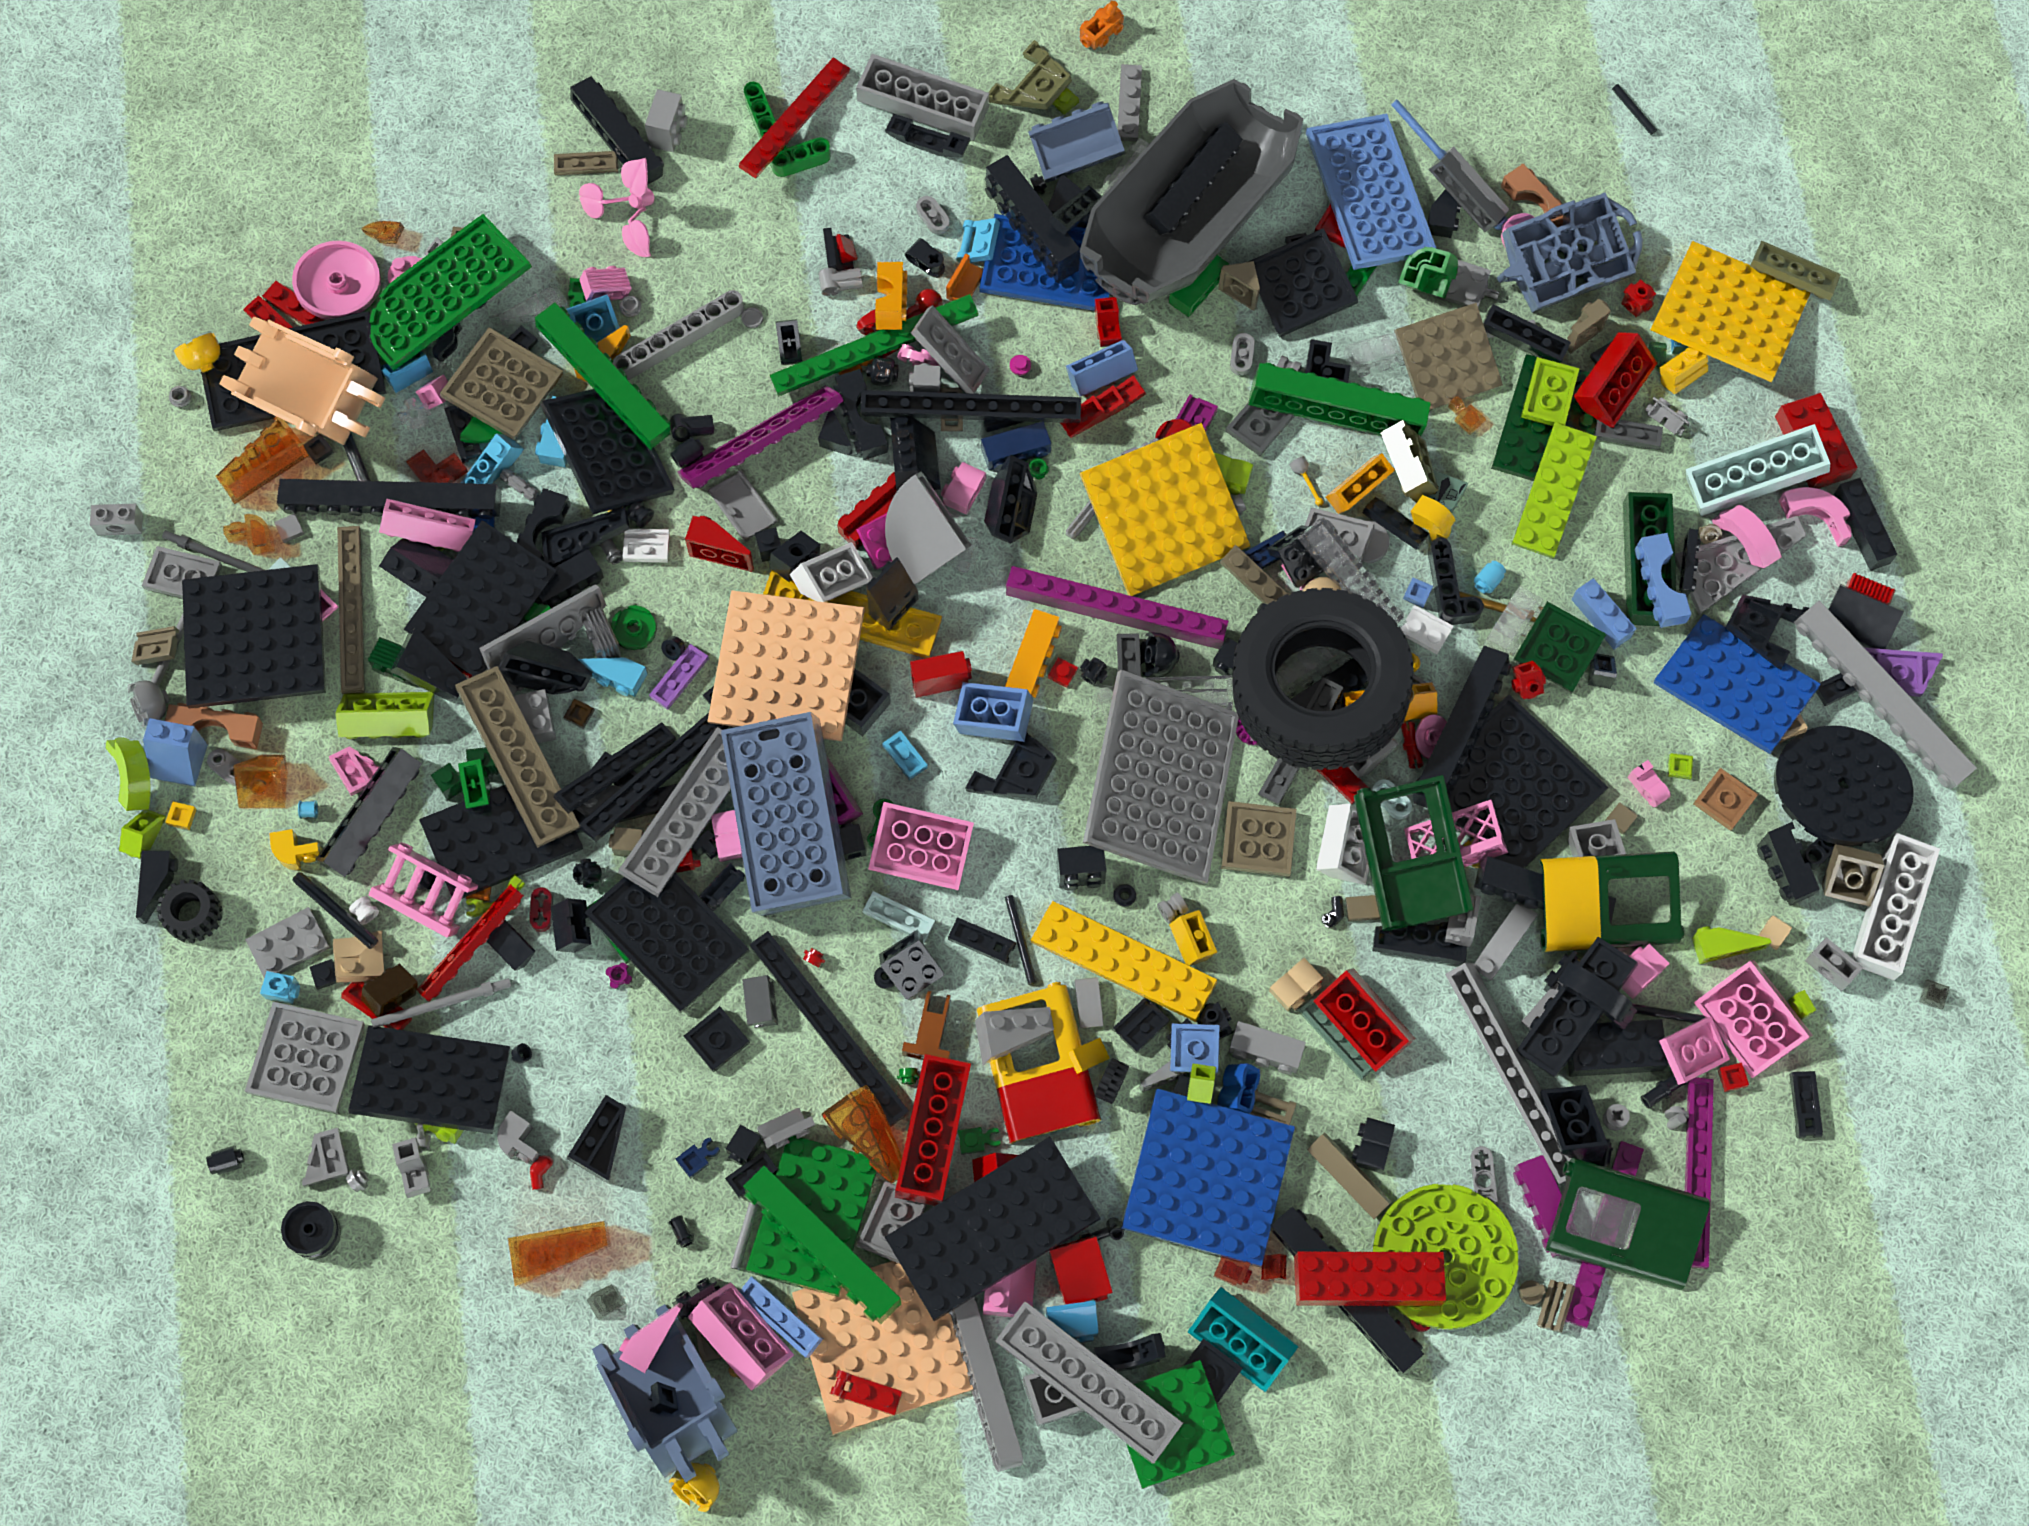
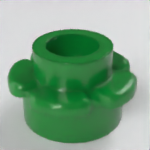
(1041, 464)
(908, 1075)

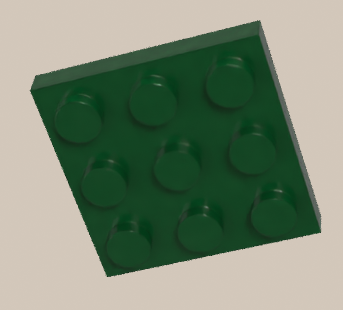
(1560, 646)

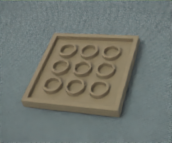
(1448, 356)
(501, 383)

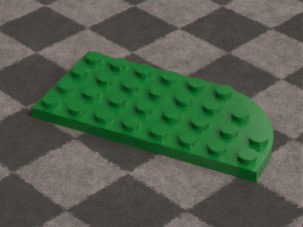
(443, 290)

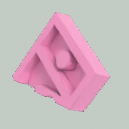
(353, 769)

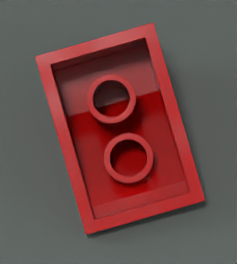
(714, 544)

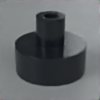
(673, 647)

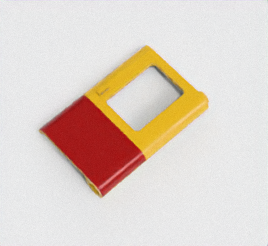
(1050, 1094)

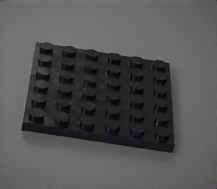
(253, 636)
(1528, 777)

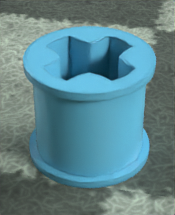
(308, 809)

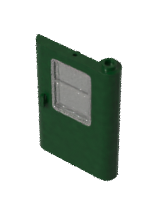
(1629, 1217)

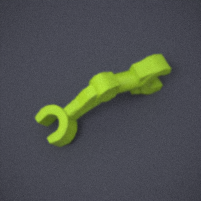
(482, 907)

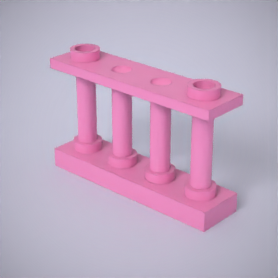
(405, 903)

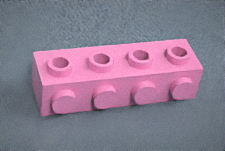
(425, 525)

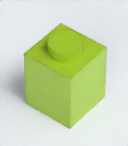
(1201, 1083)

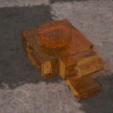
(1467, 418)

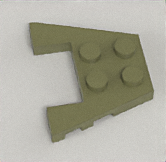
(1039, 86)

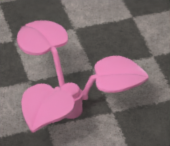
(635, 177)

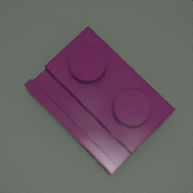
(1198, 411)

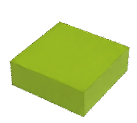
(1680, 766)

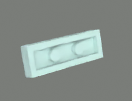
(897, 915)

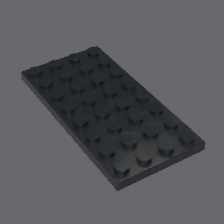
(347, 333)
(992, 1228)

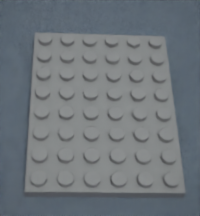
(1161, 777)

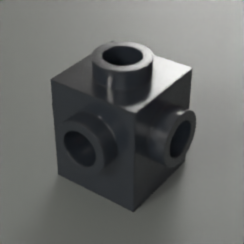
(1214, 1015)

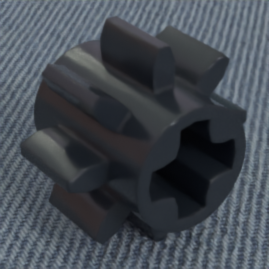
(1093, 671)
(587, 873)

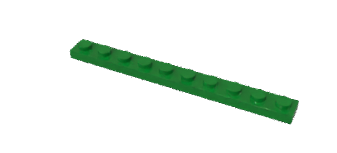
(864, 349)

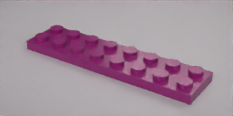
(755, 439)

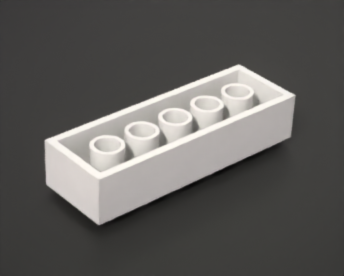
(1896, 906)

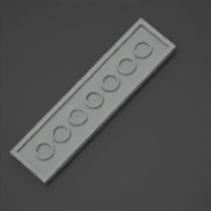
(680, 819)
(1089, 1382)

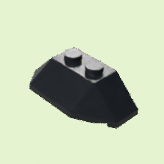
(1011, 501)
(545, 668)

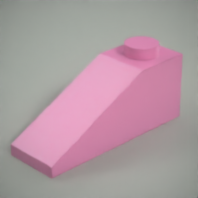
(645, 1343)

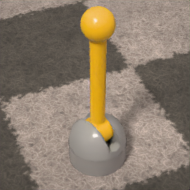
(1300, 467)

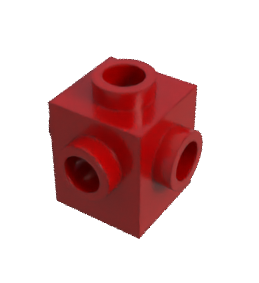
(1638, 298)
(1528, 680)

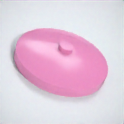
(336, 279)

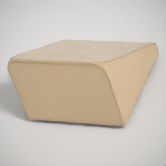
(1776, 931)

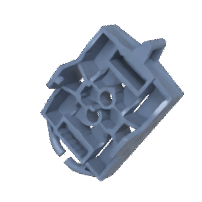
(1583, 223)

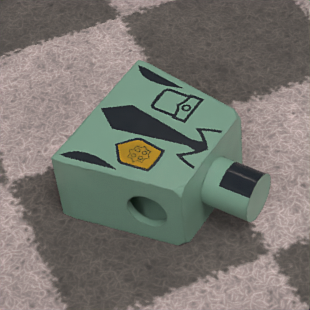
(1450, 490)

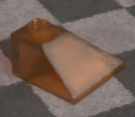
(261, 782)

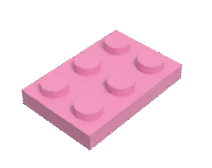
(1694, 1050)

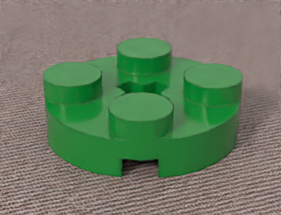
(638, 639)

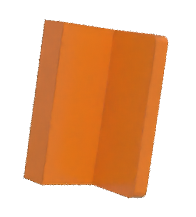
(964, 279)

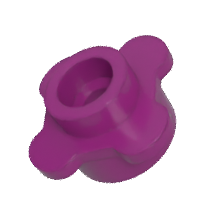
(618, 969)

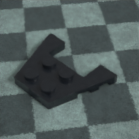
(1755, 622)
(1021, 774)

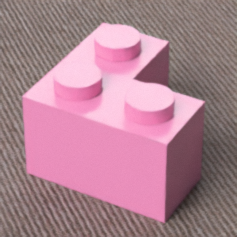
(1649, 967)

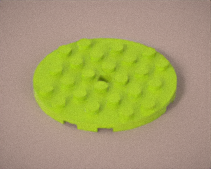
(1475, 1235)

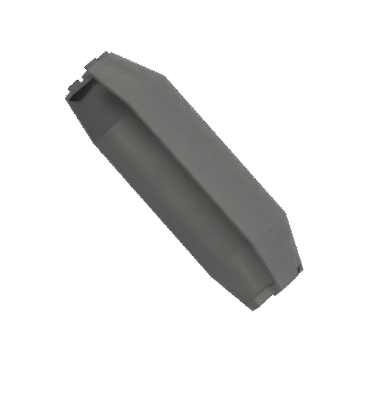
(1130, 254)

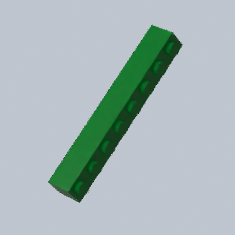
(602, 375)
(822, 1245)

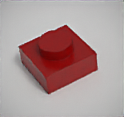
(1062, 672)
(1733, 1077)

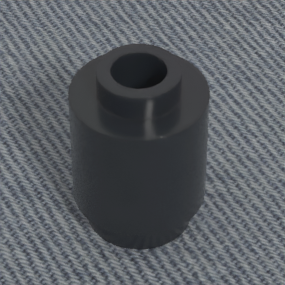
(687, 452)
(225, 1160)

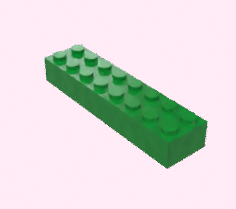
(1335, 401)

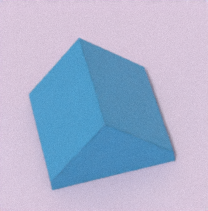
(595, 317)
(408, 373)

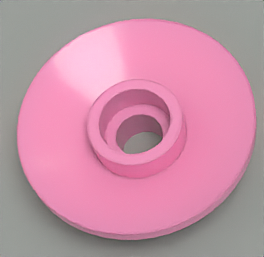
(1428, 733)

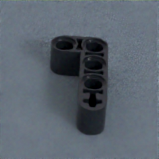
(1449, 581)

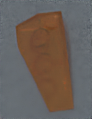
(864, 1125)

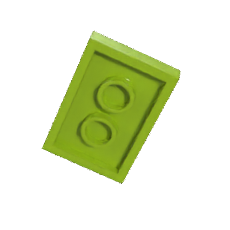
(1550, 392)

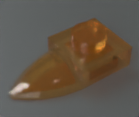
(384, 231)

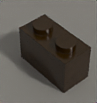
(389, 990)

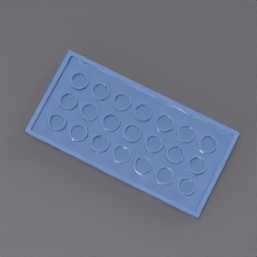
(1370, 190)

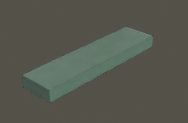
(1334, 1038)

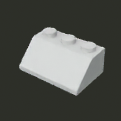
(831, 574)
(1342, 846)

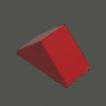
(988, 1163)

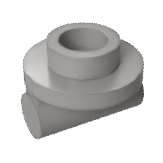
(1676, 1117)

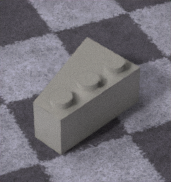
(1011, 1030)

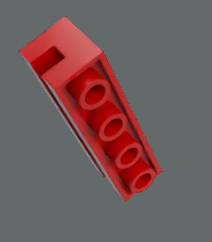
(867, 511)

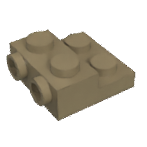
(1588, 324)

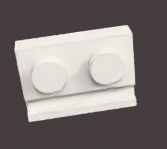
(646, 545)
(1426, 629)

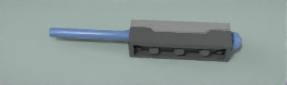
(1461, 180)

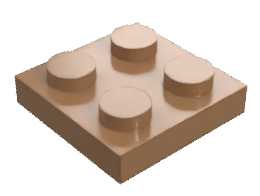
(1725, 799)

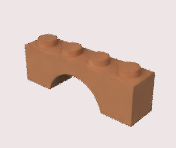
(1523, 185)
(243, 729)

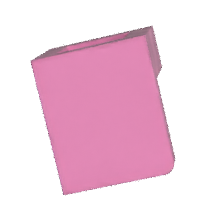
(431, 391)

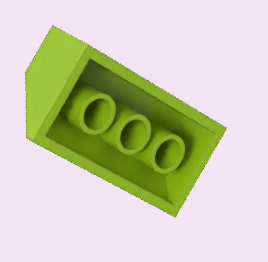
(385, 715)

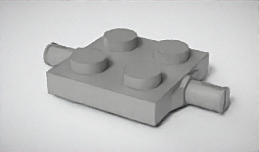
(1470, 285)

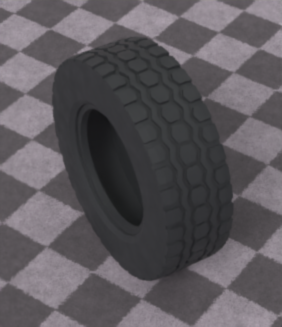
(1331, 621)

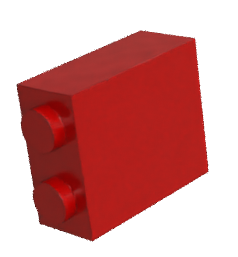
(940, 673)
(1080, 1271)

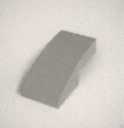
(1088, 1002)

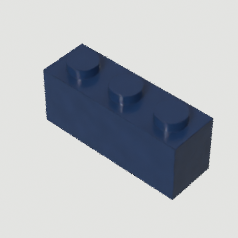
(1022, 443)

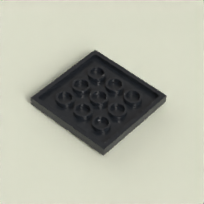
(1302, 283)

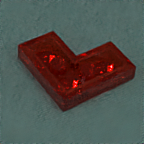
(444, 472)

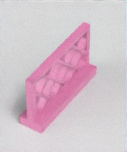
(1477, 850)

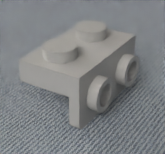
(783, 1127)

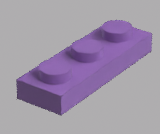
(679, 676)

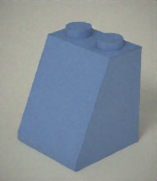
(174, 751)

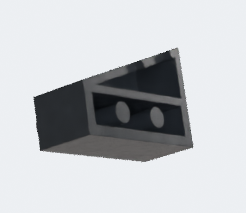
(427, 667)
(1787, 865)
(599, 1139)

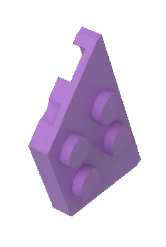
(1908, 668)

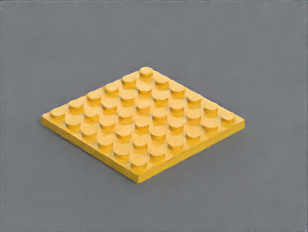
(1730, 311)
(1164, 509)

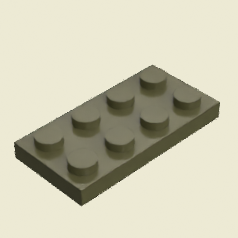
(1795, 270)

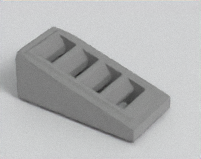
(1160, 1077)

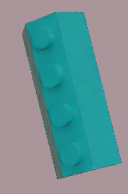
(1244, 1338)

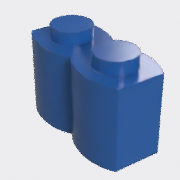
(1239, 1087)

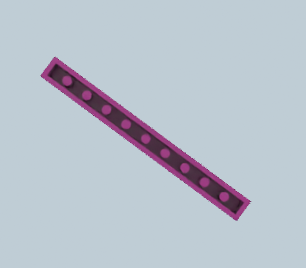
(1116, 607)

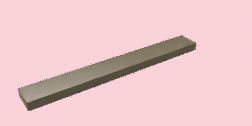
(350, 610)

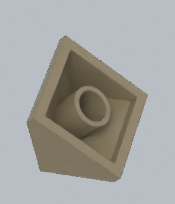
(1240, 283)

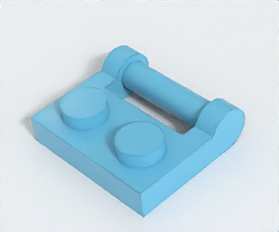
(984, 240)

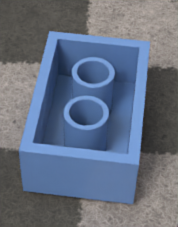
(993, 711)

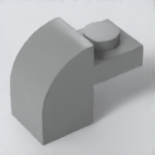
(512, 1136)
(412, 1166)

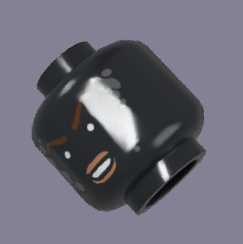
(883, 371)

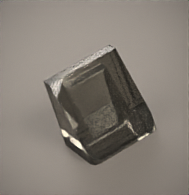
(604, 1302)

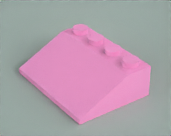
(920, 846)
(1753, 1018)

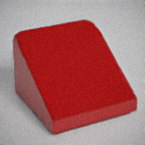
(846, 249)

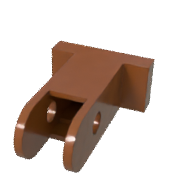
(929, 1033)

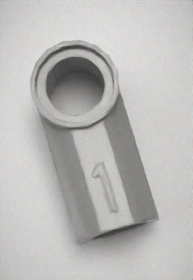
(834, 281)

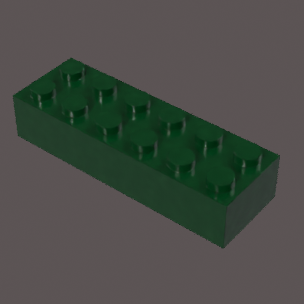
(1643, 517)

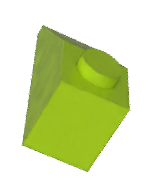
(1725, 943)

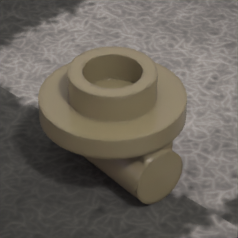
(1710, 533)
(1531, 1292)

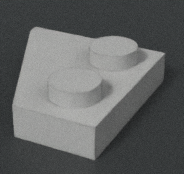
(326, 1159)

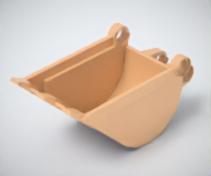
(304, 382)

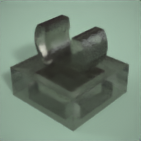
(1934, 994)

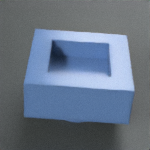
(1417, 592)

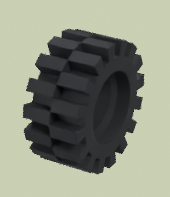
(1111, 1081)

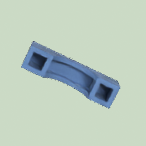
(1669, 606)

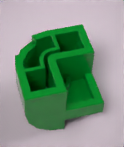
(1430, 271)

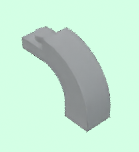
(1505, 940)

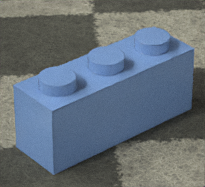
(1101, 368)
(1603, 613)

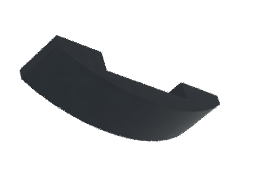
(926, 139)

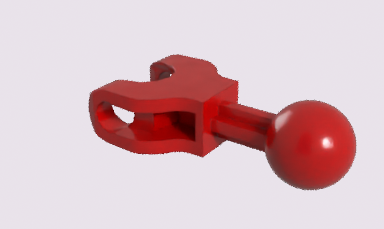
(923, 301)

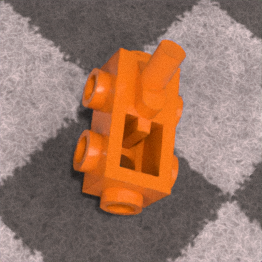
(1102, 26)

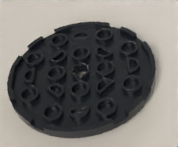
(1877, 780)

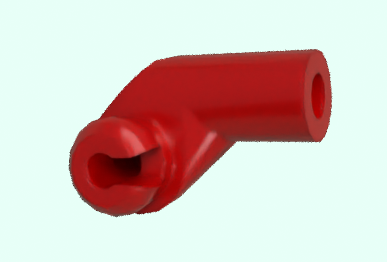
(538, 1169)

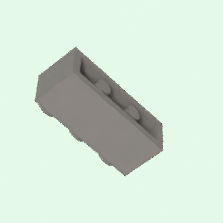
(1266, 1048)

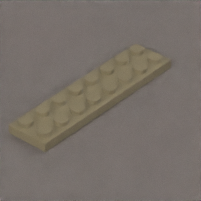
(516, 755)

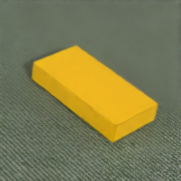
(1088, 1055)

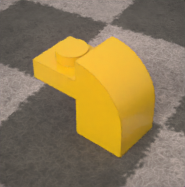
(1433, 517)
(288, 852)

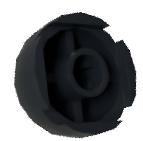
(1161, 651)

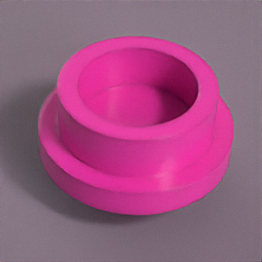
(1020, 365)

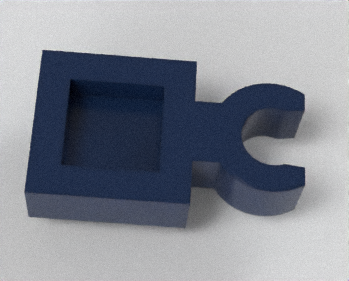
(694, 1159)

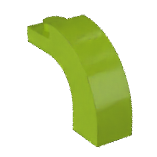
(133, 772)

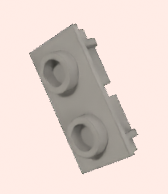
(1675, 419)

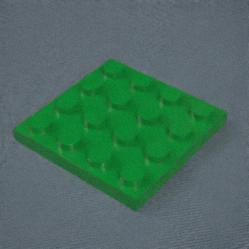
(1201, 1436)

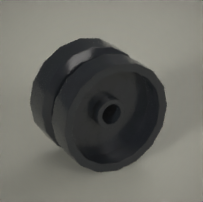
(311, 1216)

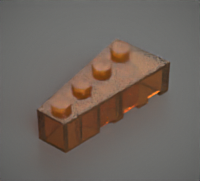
(262, 461)
(554, 1249)

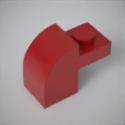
(1107, 321)

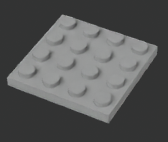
(305, 1057)

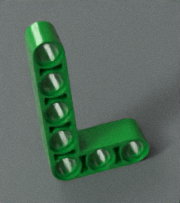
(790, 154)

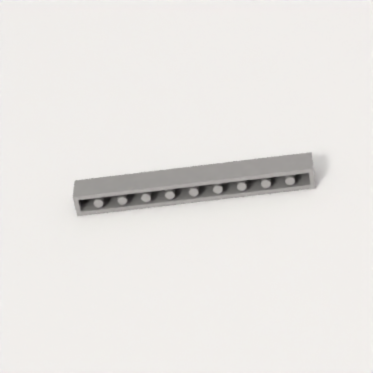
(1884, 695)
(1508, 1062)

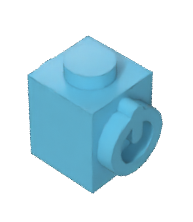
(280, 987)

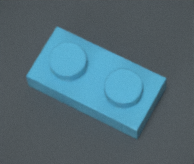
(905, 755)

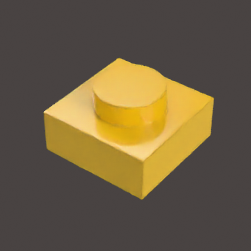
(181, 815)

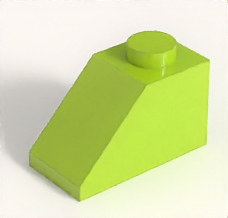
(140, 833)

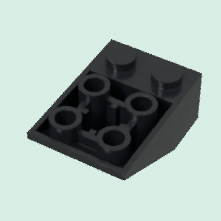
(891, 594)

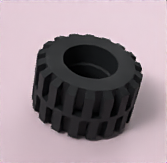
(177, 898)

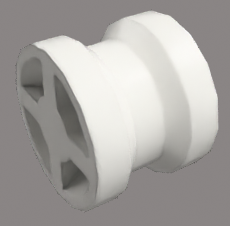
(364, 910)

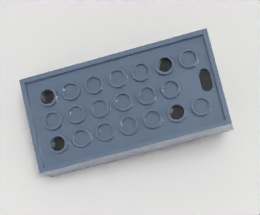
(785, 814)

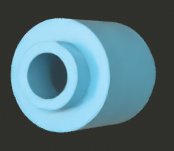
(1489, 577)

